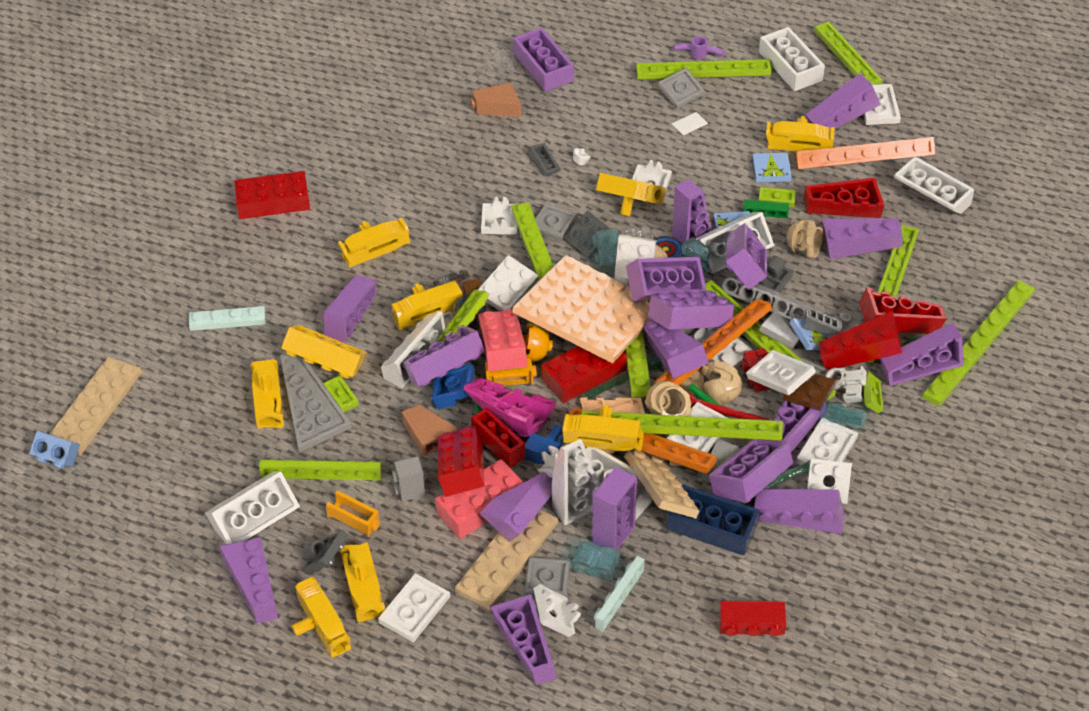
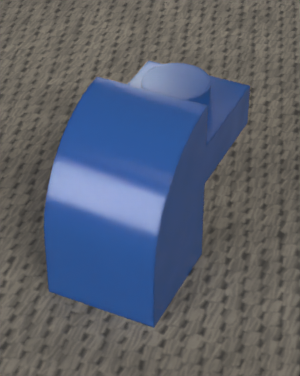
(537, 444)

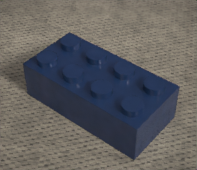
(718, 521)

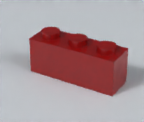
(498, 437)
(752, 618)

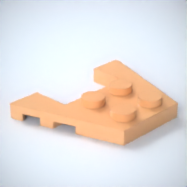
(621, 405)

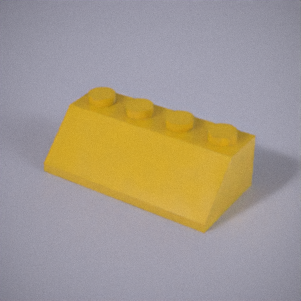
(323, 350)

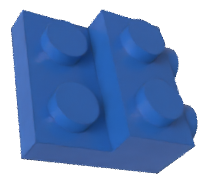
(451, 386)

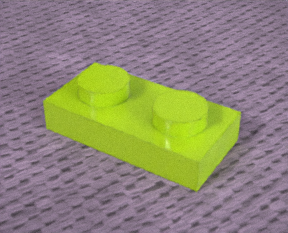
(777, 195)
(341, 393)
(873, 393)

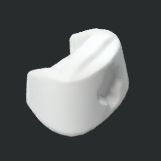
(580, 156)

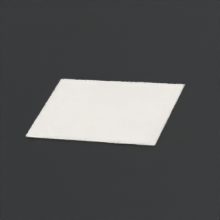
(689, 123)

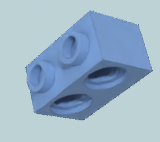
(54, 448)

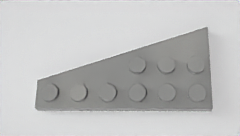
(311, 405)

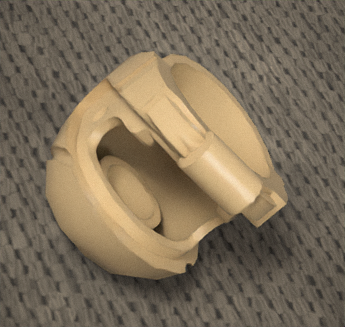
(806, 234)
(723, 388)
(663, 399)

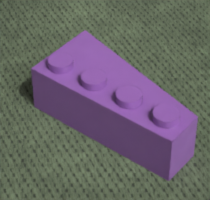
(845, 104)
(689, 212)
(861, 236)
(349, 308)
(444, 356)
(925, 356)
(797, 421)
(802, 508)
(523, 631)

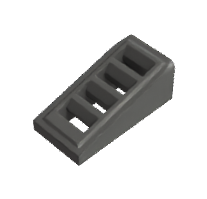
(542, 148)
(821, 322)

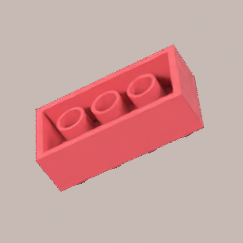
(502, 340)
(463, 510)

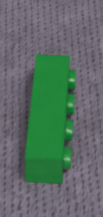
(769, 209)

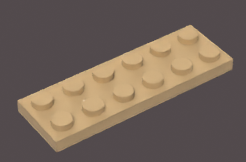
(96, 402)
(661, 483)
(503, 562)

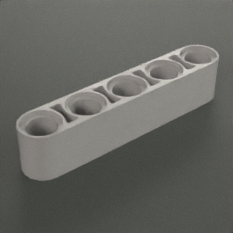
(759, 292)

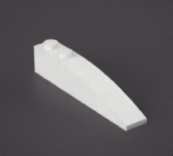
(573, 483)

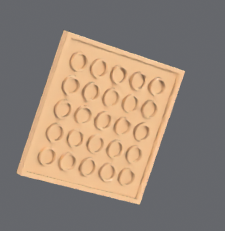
(585, 308)

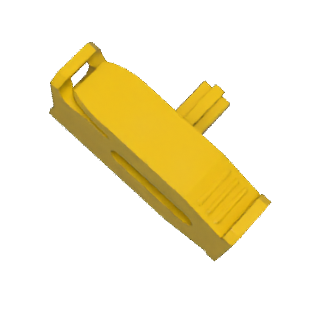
(799, 135)
(630, 190)
(374, 241)
(423, 303)
(267, 394)
(603, 431)
(362, 582)
(320, 617)

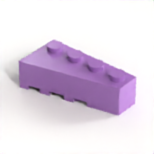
(675, 349)
(250, 572)

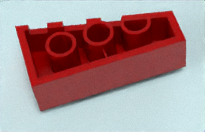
(845, 198)
(910, 316)
(862, 343)

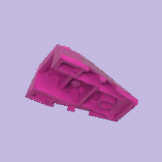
(514, 409)

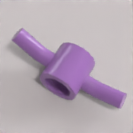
(699, 48)

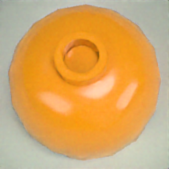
(537, 342)

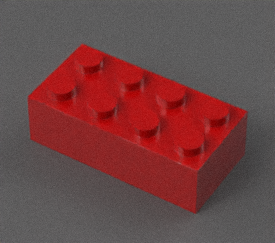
(271, 195)
(579, 372)
(460, 461)

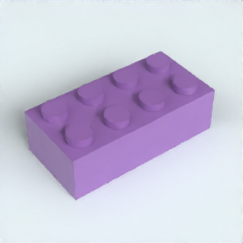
(543, 59)
(746, 256)
(664, 275)
(690, 310)
(751, 469)
(614, 509)

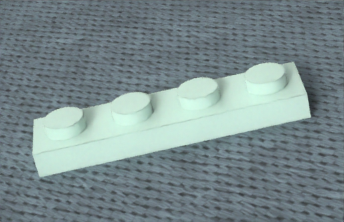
(227, 318)
(616, 598)

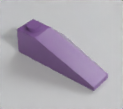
(518, 506)

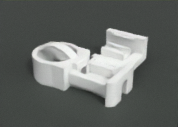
(851, 382)

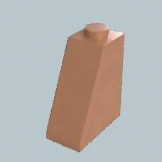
(496, 100)
(425, 428)

